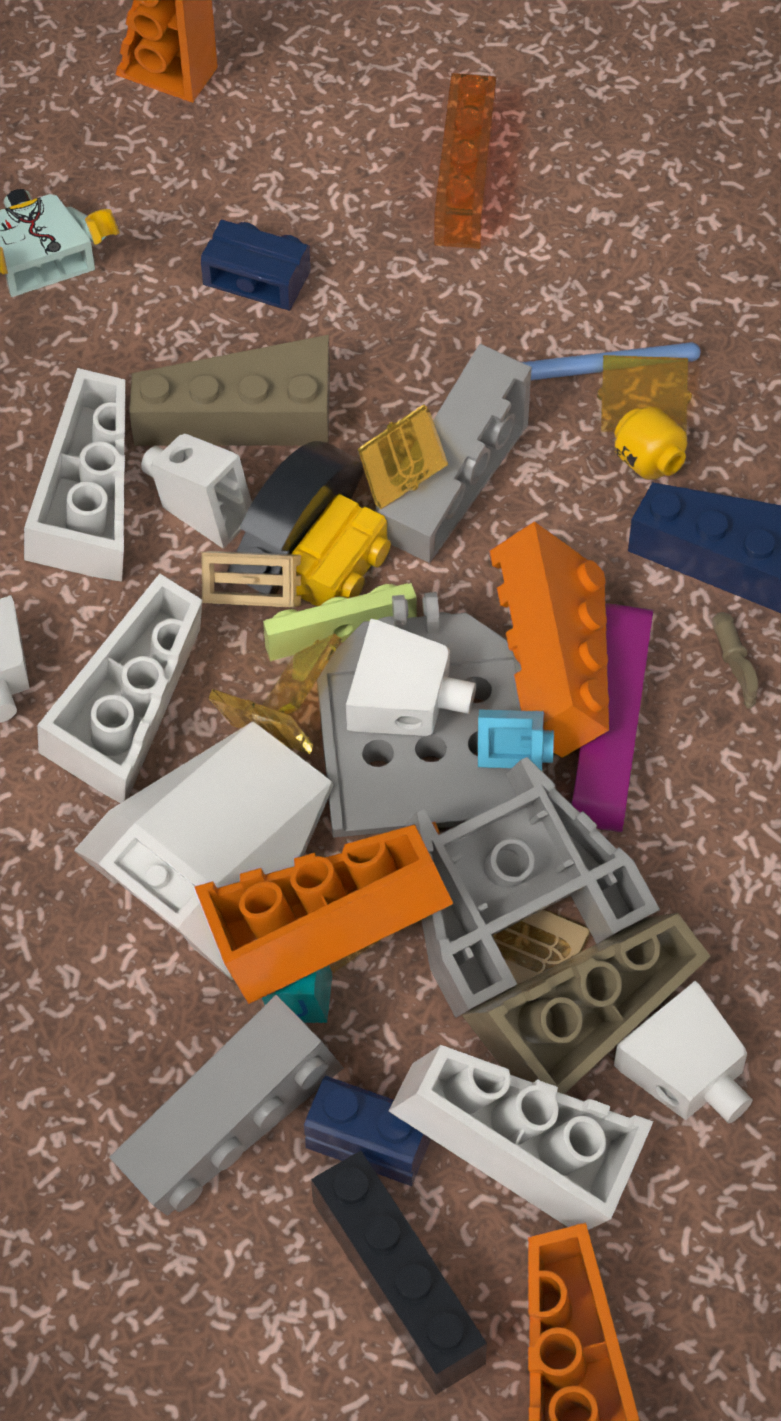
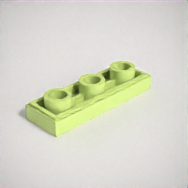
(296, 630)

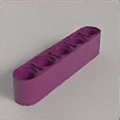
(607, 760)

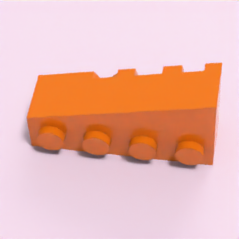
(170, 46)
(556, 634)
(320, 909)
(572, 1337)

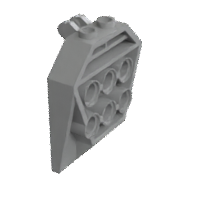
(450, 789)

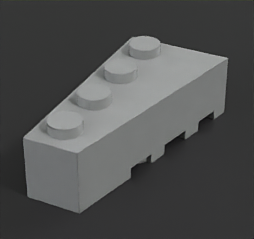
(477, 431)
(226, 1107)

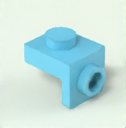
(511, 736)

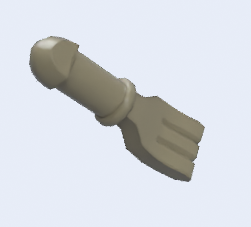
(735, 655)

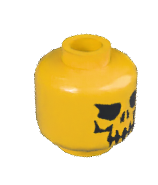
(649, 442)

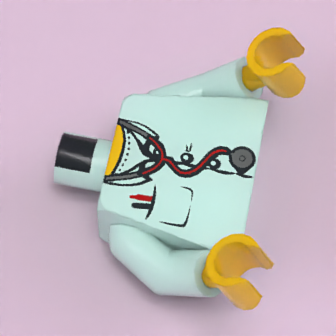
(47, 241)

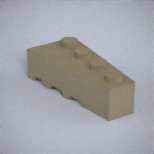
(237, 398)
(584, 1006)

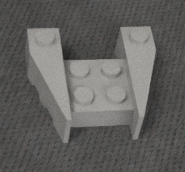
(513, 867)

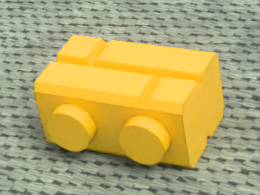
(340, 551)

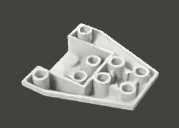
(209, 821)

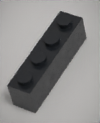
(399, 1272)

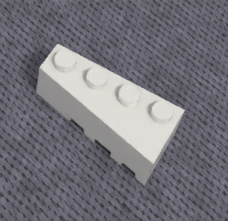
(80, 496)
(120, 696)
(524, 1134)

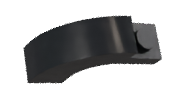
(294, 501)

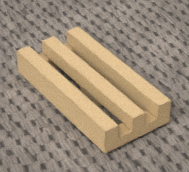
(288, 579)

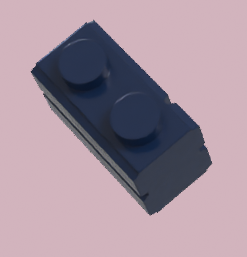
(255, 264)
(355, 1119)

